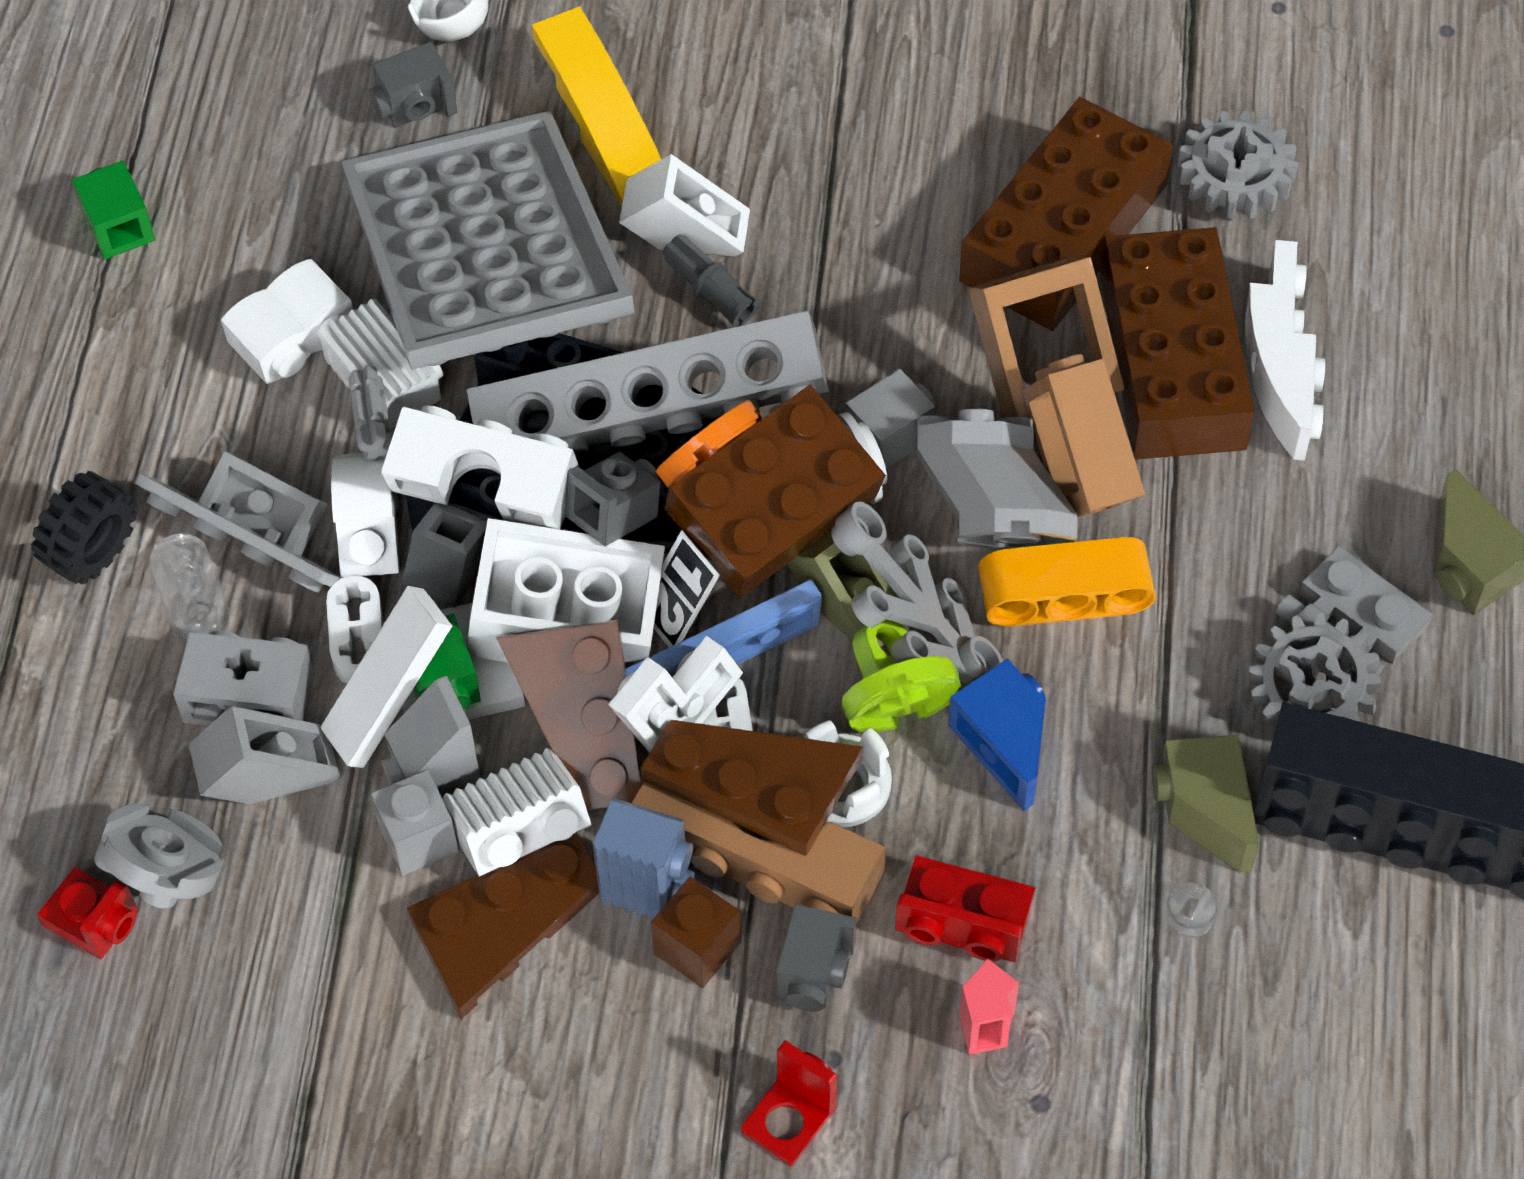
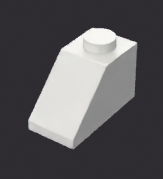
(679, 201)

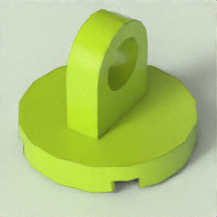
(893, 687)

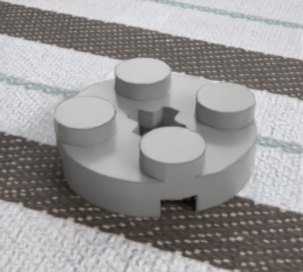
(160, 854)

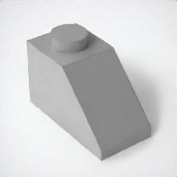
(433, 738)
(261, 756)

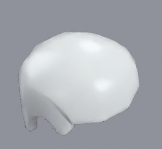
(448, 18)

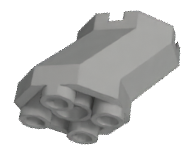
(994, 480)

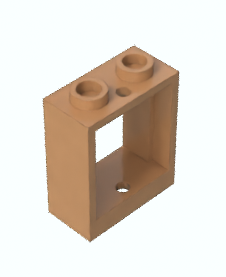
(993, 295)
(1083, 435)

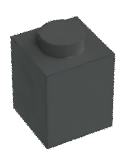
(445, 553)

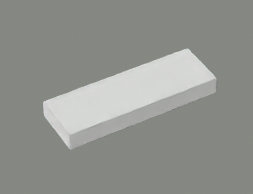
(385, 676)

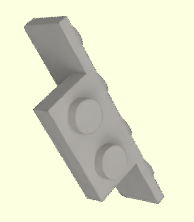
(256, 509)

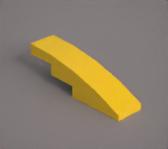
(596, 98)

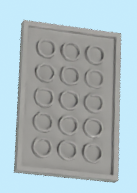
(485, 240)

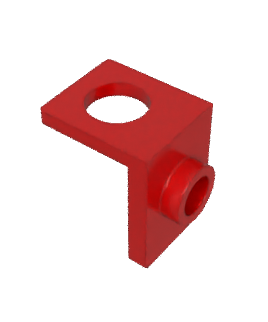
(801, 1084)

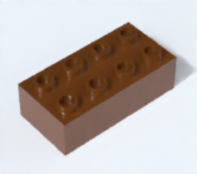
(1079, 185)
(1176, 343)

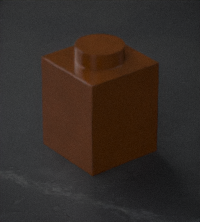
(696, 932)

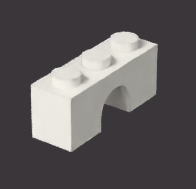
(435, 450)

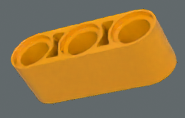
(1066, 581)

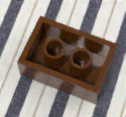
(773, 491)

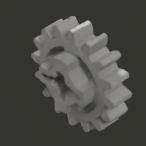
(1264, 168)
(1323, 657)

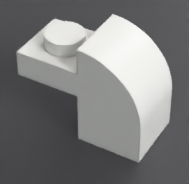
(364, 517)

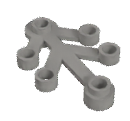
(921, 603)

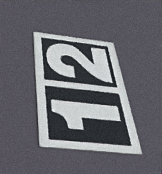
(683, 590)

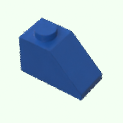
(1003, 727)

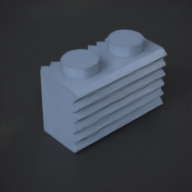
(640, 858)

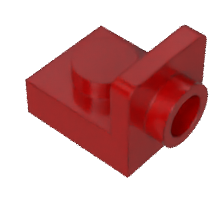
(90, 912)

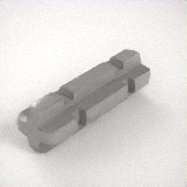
(370, 412)

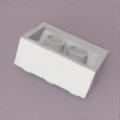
(560, 579)

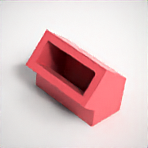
(987, 1008)

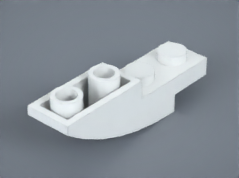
(1281, 355)

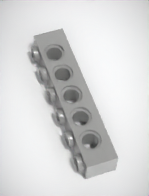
(672, 365)

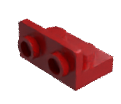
(964, 910)

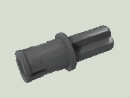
(710, 280)

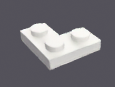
(653, 697)

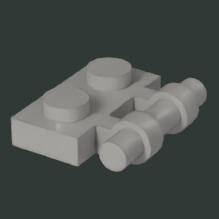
(1352, 591)

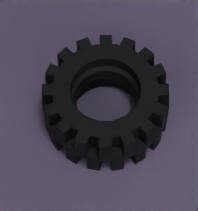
(84, 527)

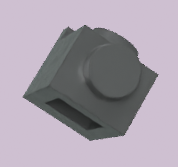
(412, 86)
(623, 492)
(814, 957)

